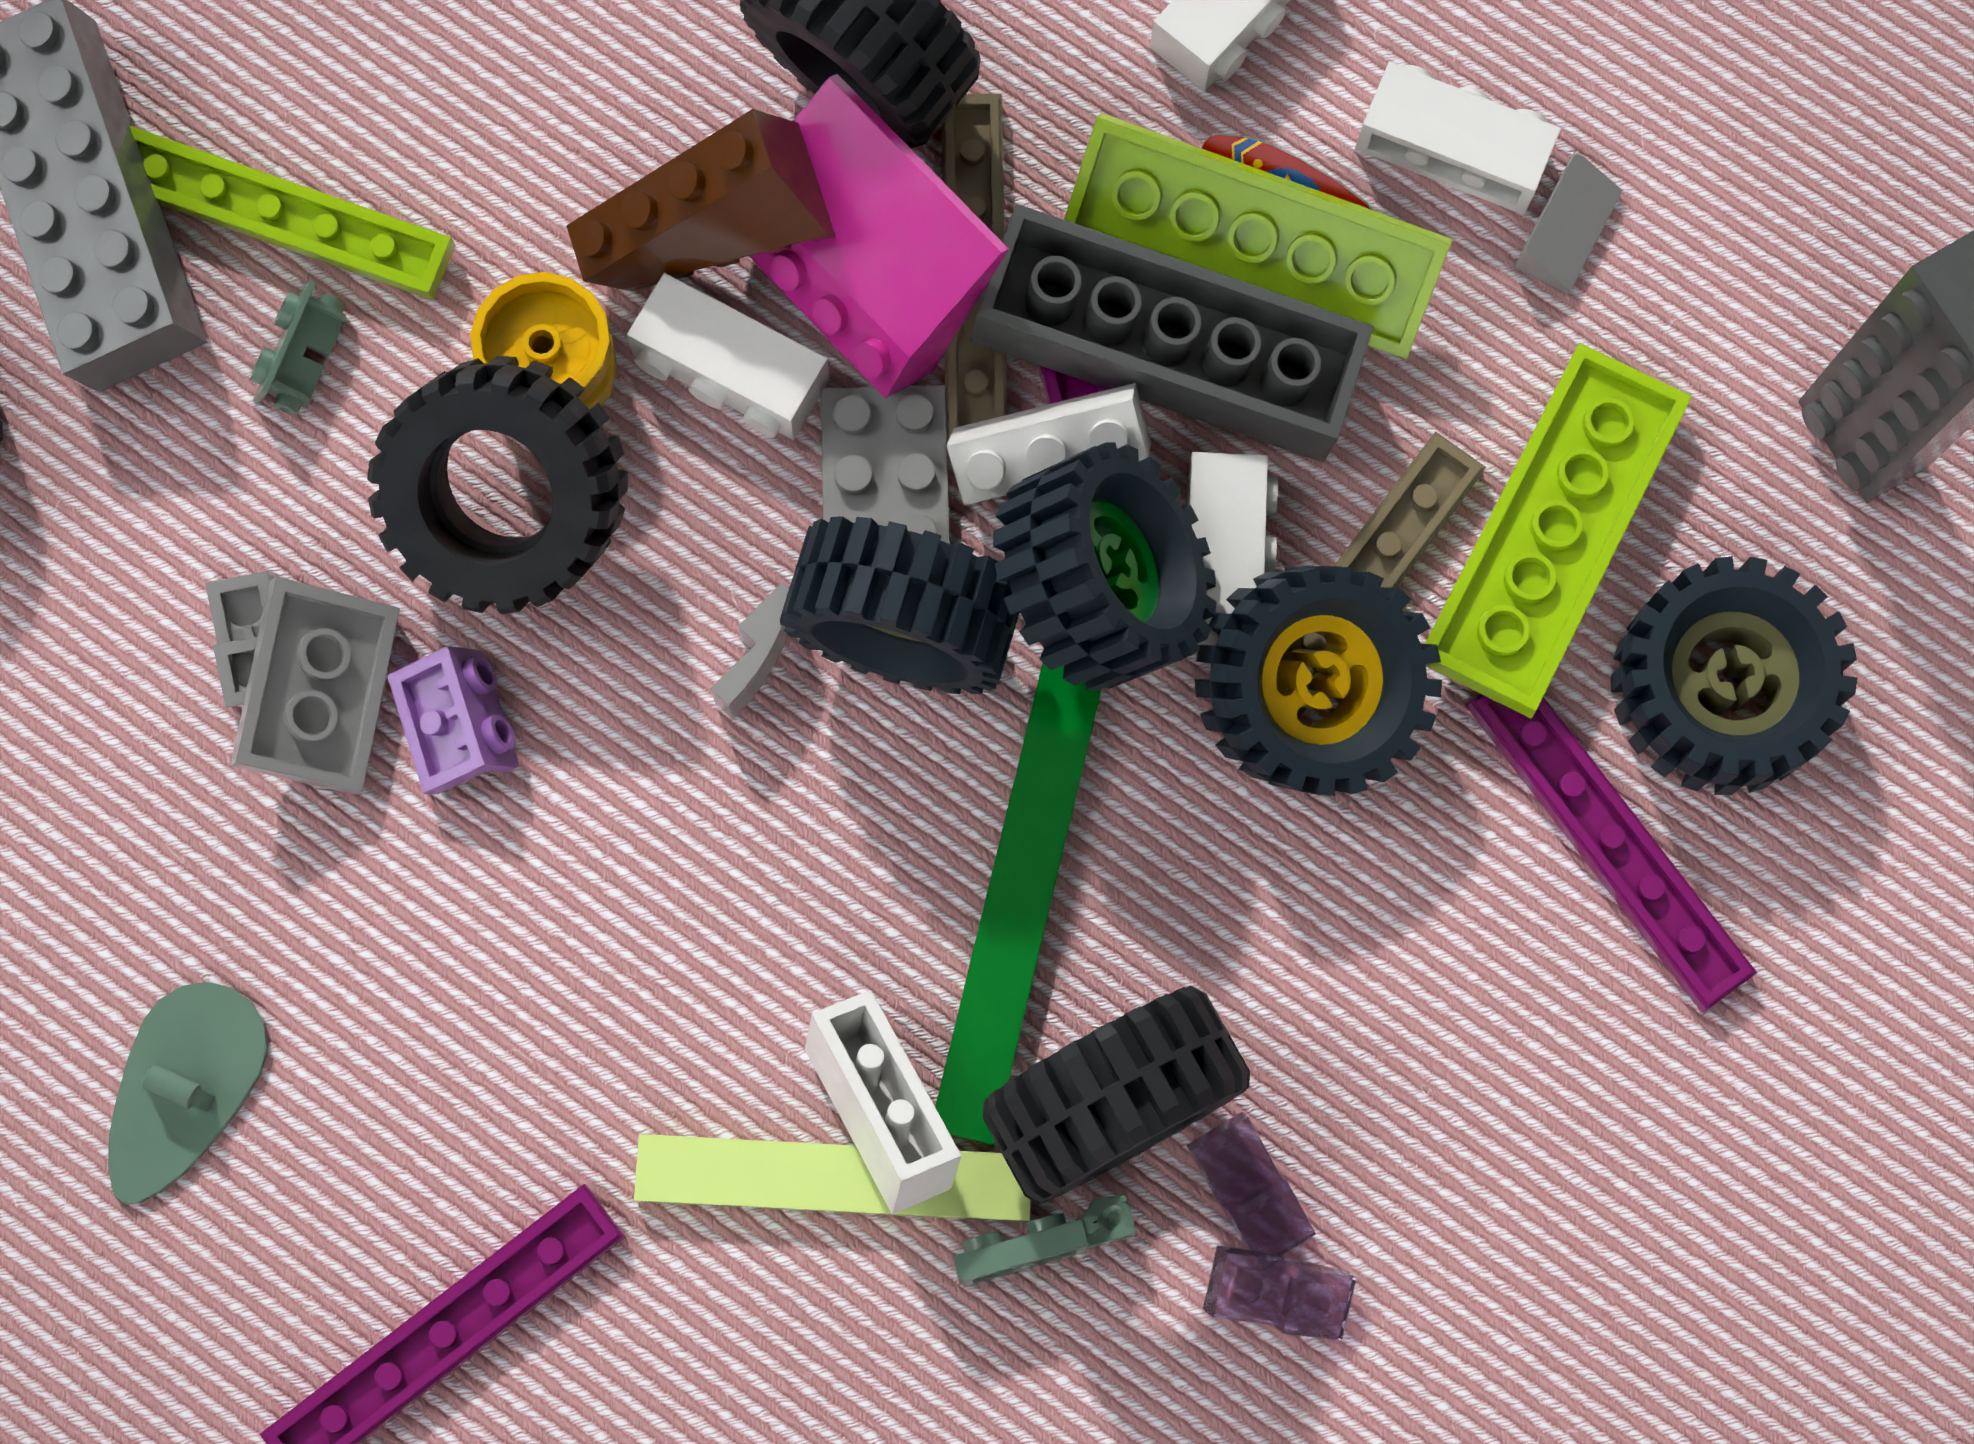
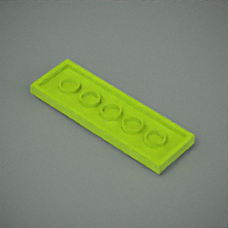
(1258, 229)
(1555, 529)

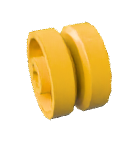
(551, 323)

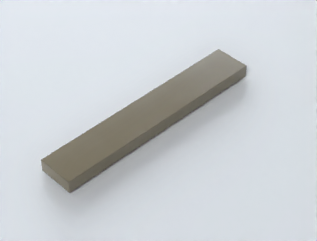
(975, 174)
(1405, 522)

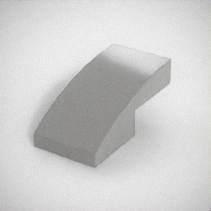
(237, 616)
(765, 639)

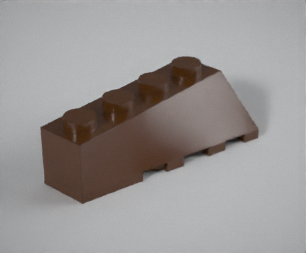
(708, 207)

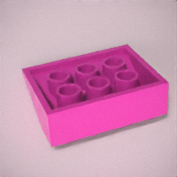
(903, 249)

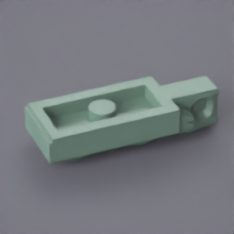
(1047, 1241)

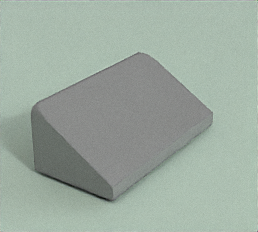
(1569, 225)

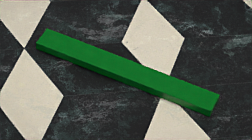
(1017, 903)

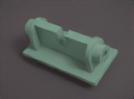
(304, 325)

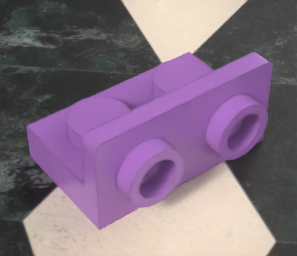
(453, 718)

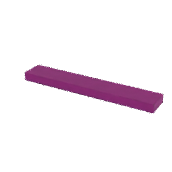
(1617, 849)
(453, 1326)

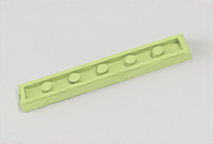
(810, 1179)

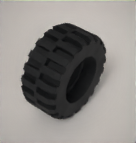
(896, 54)
(434, 529)
(1115, 1093)

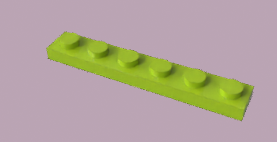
(295, 216)

